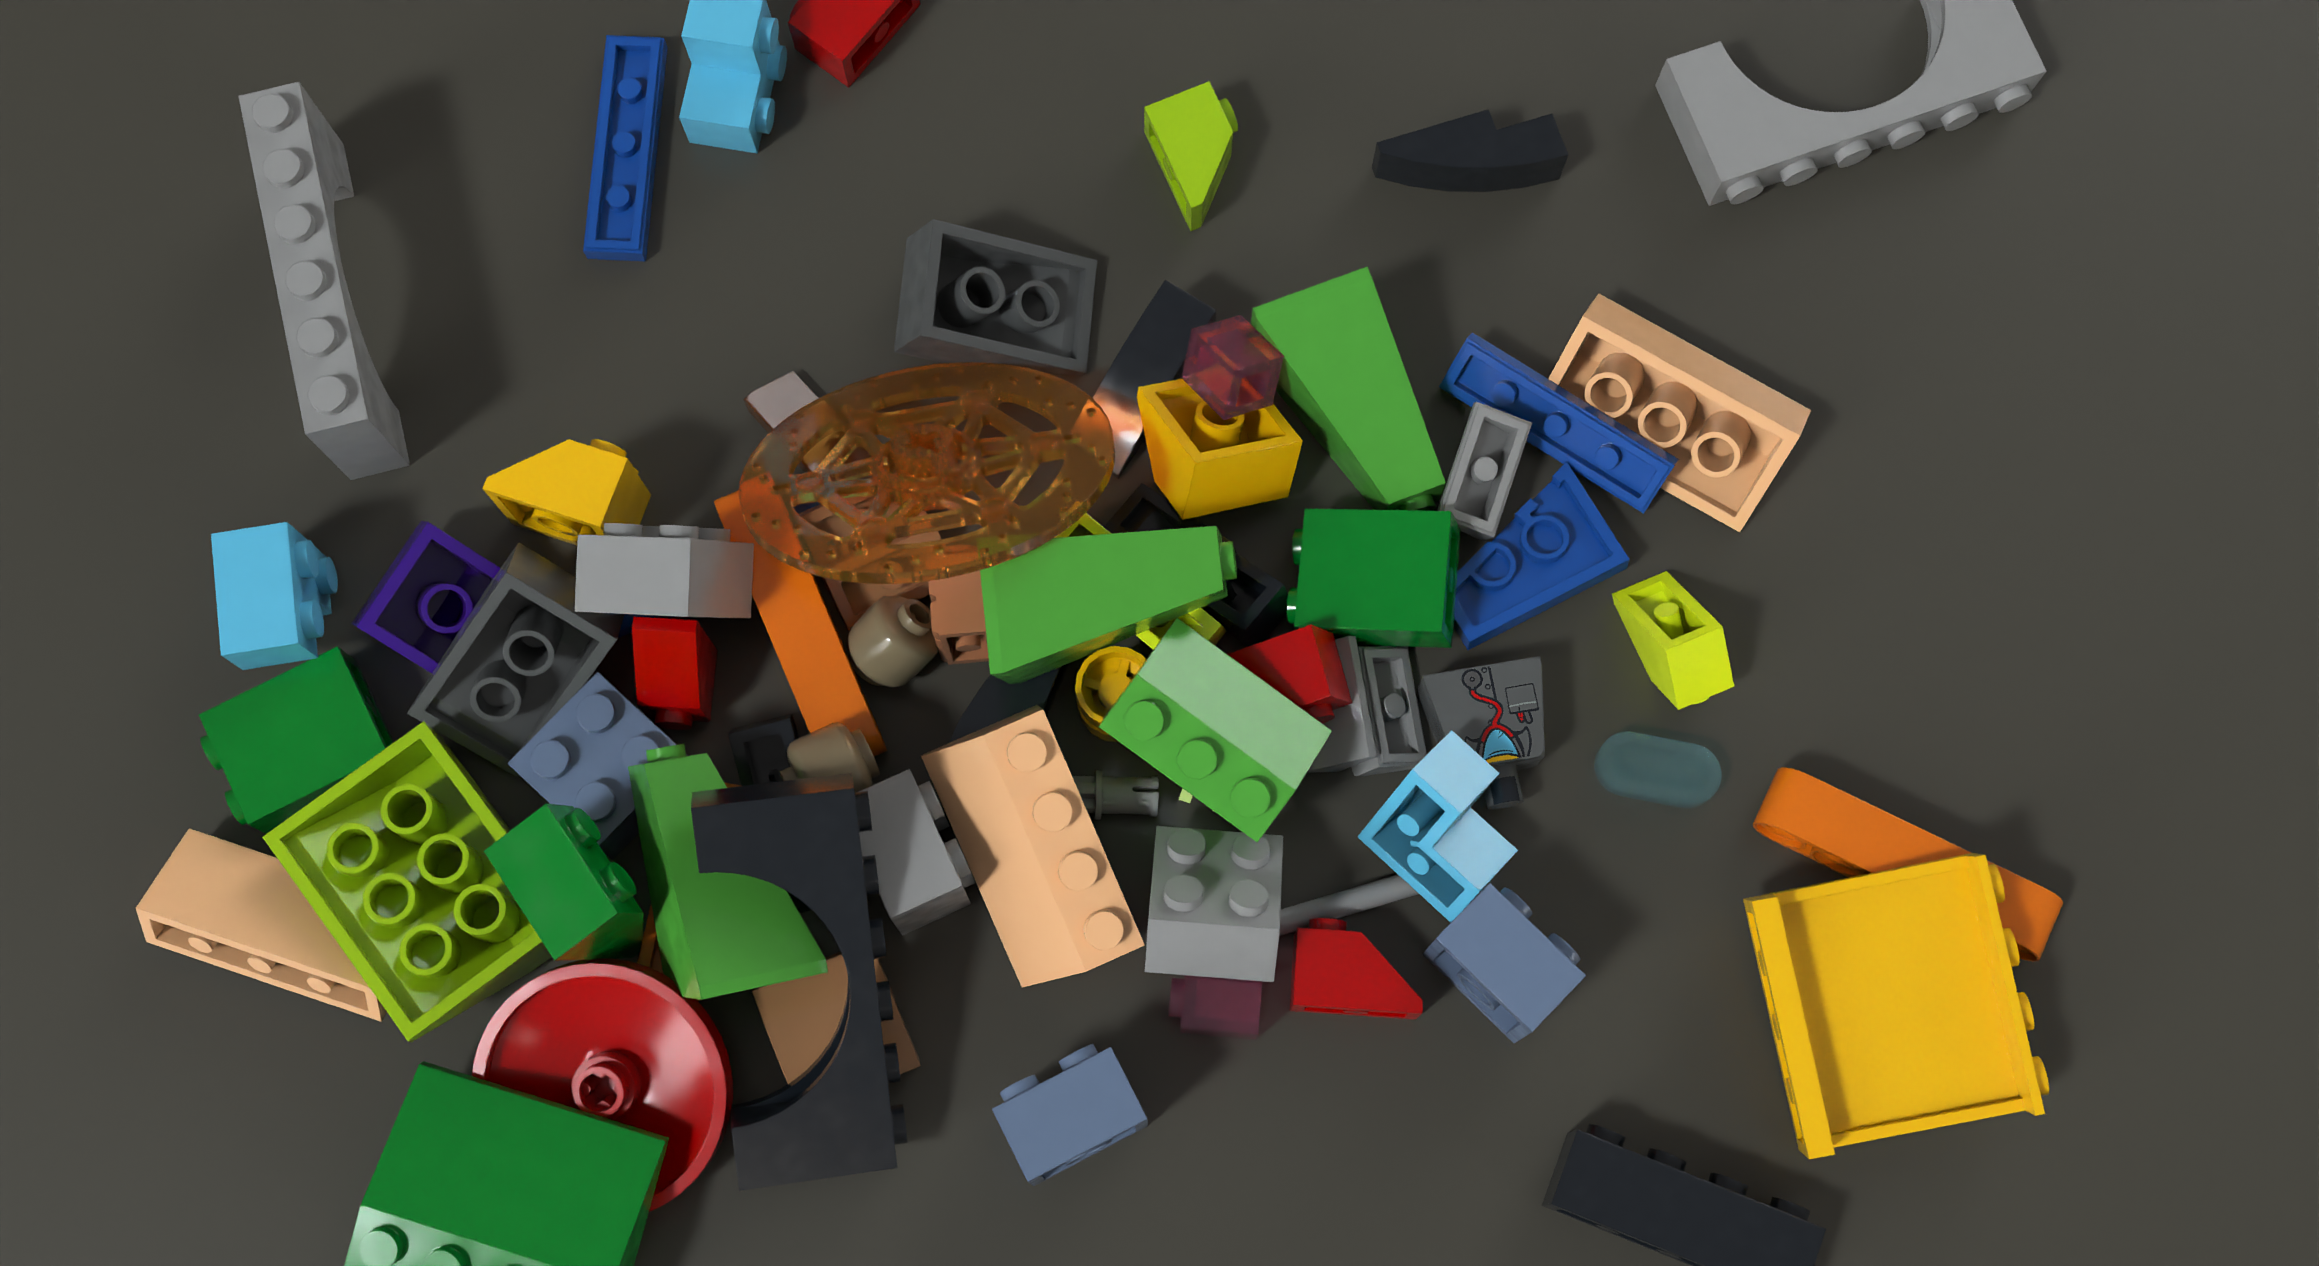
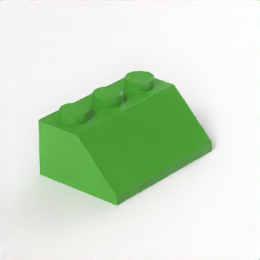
(1216, 729)

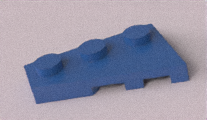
(1537, 561)

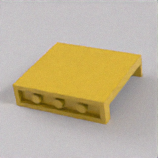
(1895, 1002)

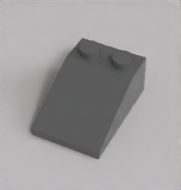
(994, 301)
(515, 660)

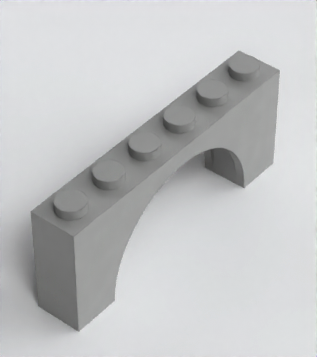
(1750, 140)
(298, 177)

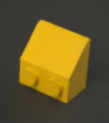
(1215, 462)
(570, 490)

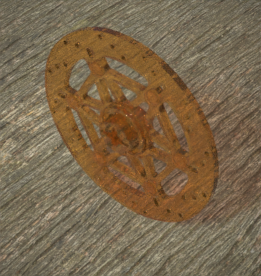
(927, 472)

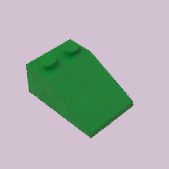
(569, 886)

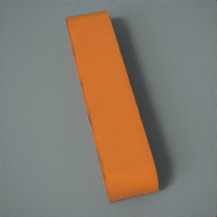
(804, 637)
(1865, 840)

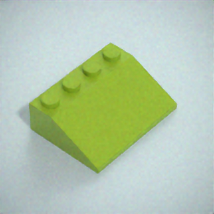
(406, 882)

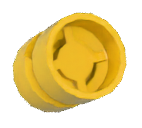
(1102, 681)

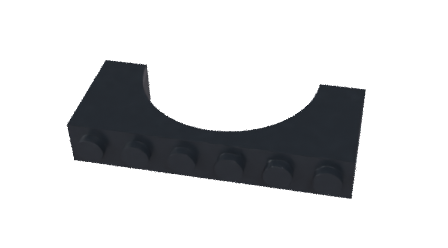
(809, 843)

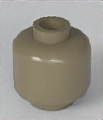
(892, 641)
(832, 752)

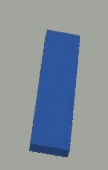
(625, 148)
(1561, 422)

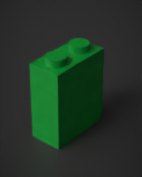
(1377, 575)
(293, 737)

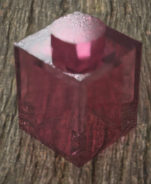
(1232, 367)
(1216, 1006)

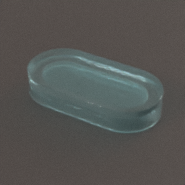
(1657, 769)

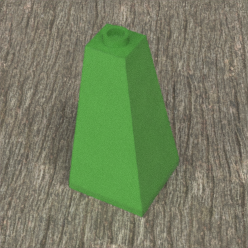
(1353, 390)
(1095, 593)
(715, 927)

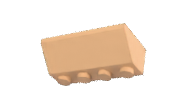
(1687, 402)
(1032, 848)

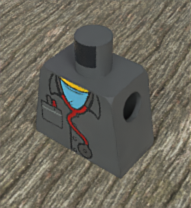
(1496, 714)

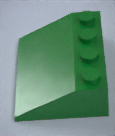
(504, 1181)

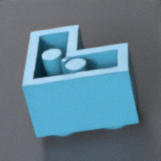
(731, 73)
(270, 595)
(1433, 832)

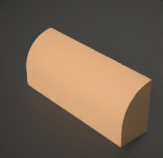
(250, 919)

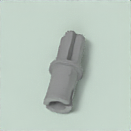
(1118, 794)

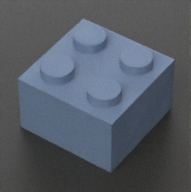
(585, 759)
(1505, 962)
(1069, 1114)

